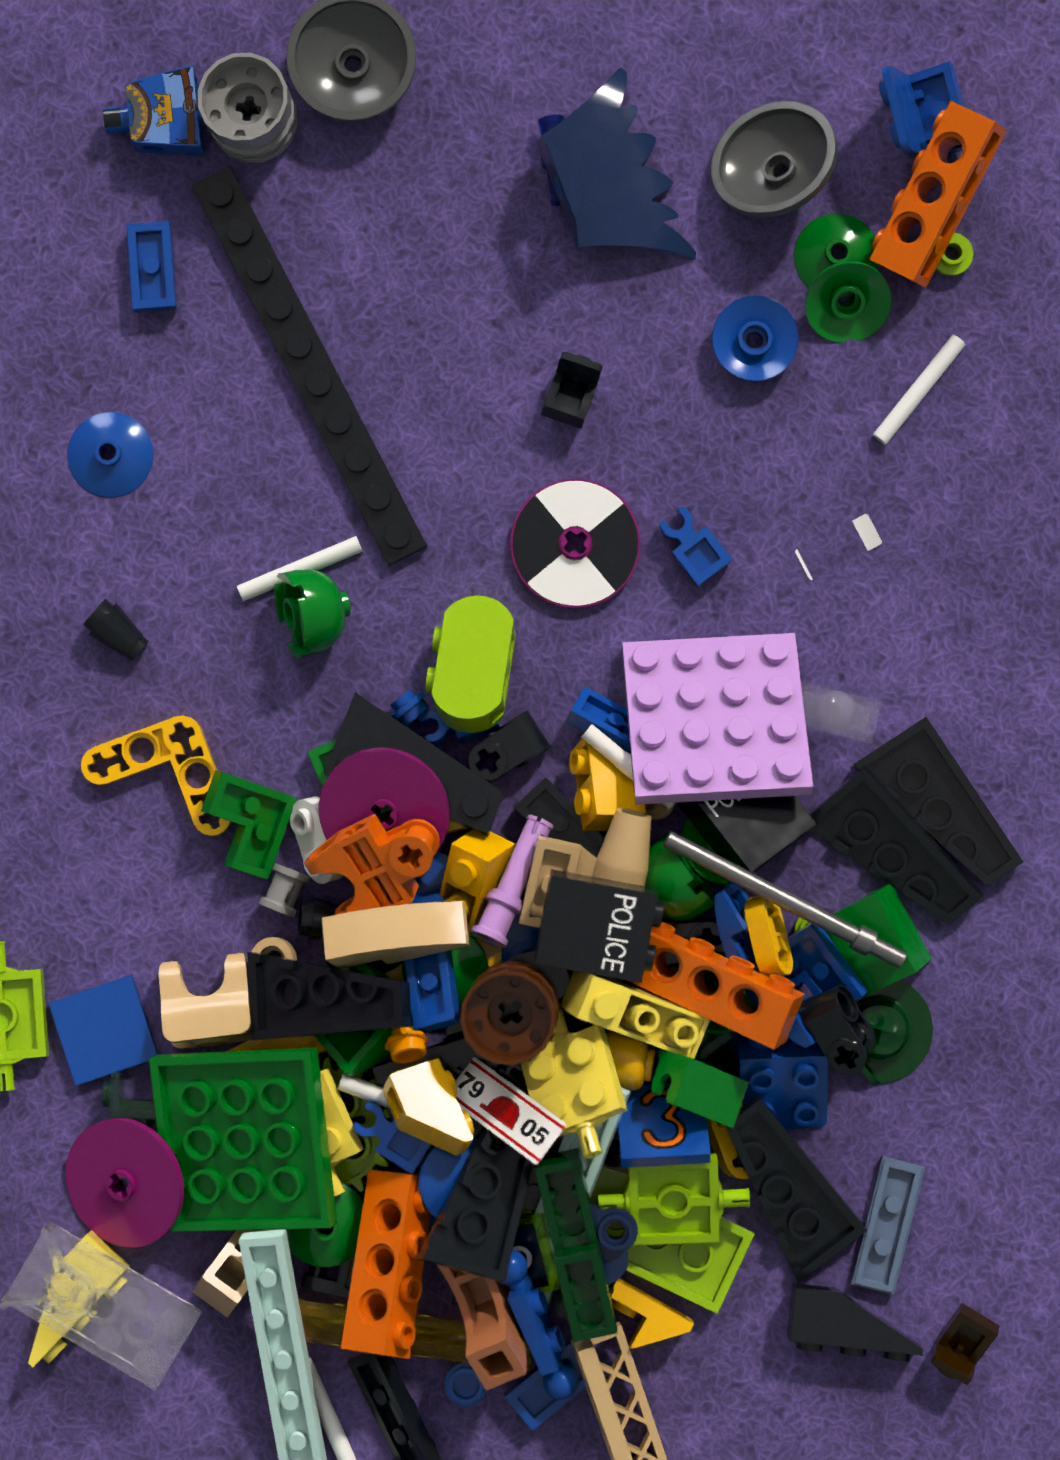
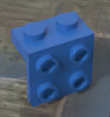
(917, 102)
(787, 1079)

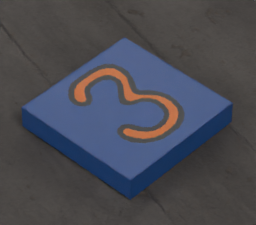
(660, 1132)

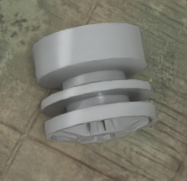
(233, 89)

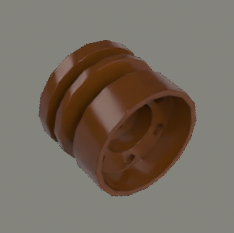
(513, 1038)

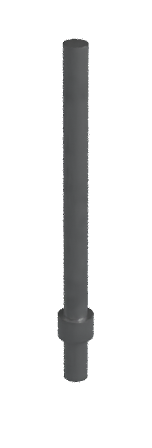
(860, 938)

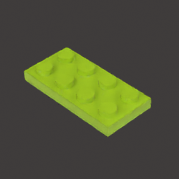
(690, 1270)

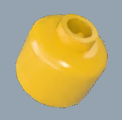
(632, 1060)

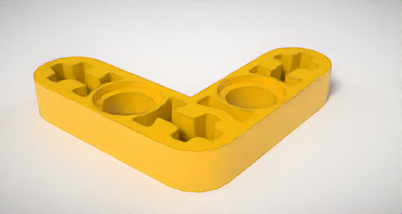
(164, 752)

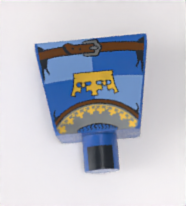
(161, 114)

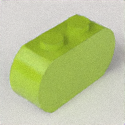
(472, 664)

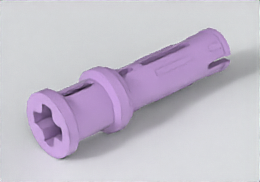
(505, 900)

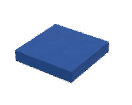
(103, 1030)

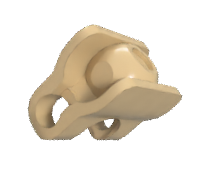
(207, 1020)

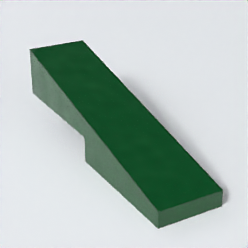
(575, 1245)

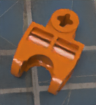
(377, 861)

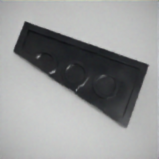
(313, 999)
(796, 1196)
(482, 1211)

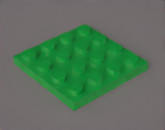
(246, 1138)

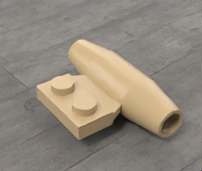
(620, 858)

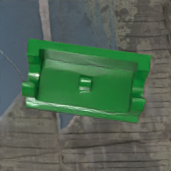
(699, 1088)

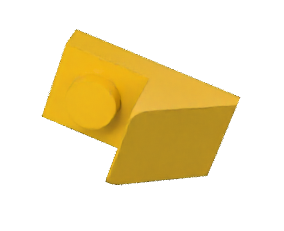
(658, 1318)

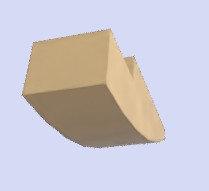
(394, 933)

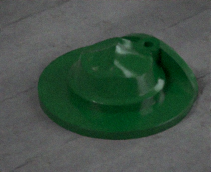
(901, 1031)

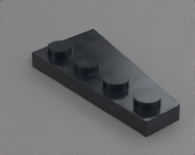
(470, 797)
(942, 800)
(886, 839)

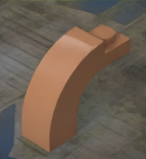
(492, 1333)

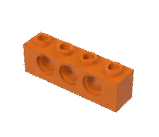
(959, 182)
(726, 1006)
(373, 1277)

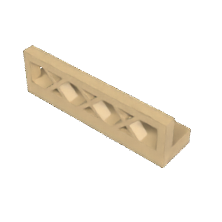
(606, 1409)

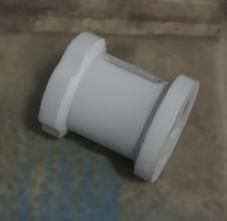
(284, 890)

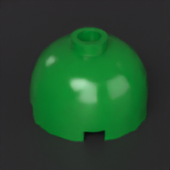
(311, 610)
(677, 885)

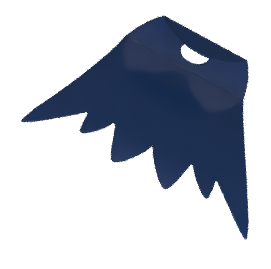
(602, 178)

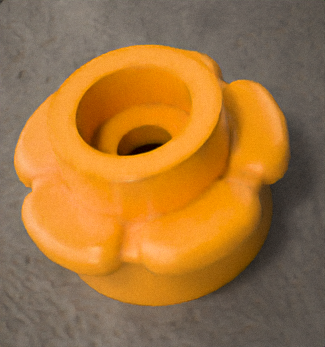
(406, 1045)

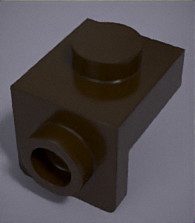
(963, 1343)

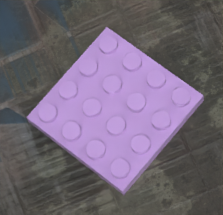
(716, 719)

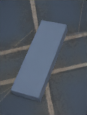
(887, 1225)

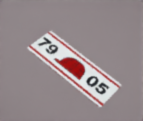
(507, 1111)

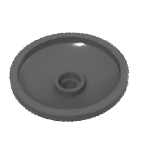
(344, 30)
(769, 142)

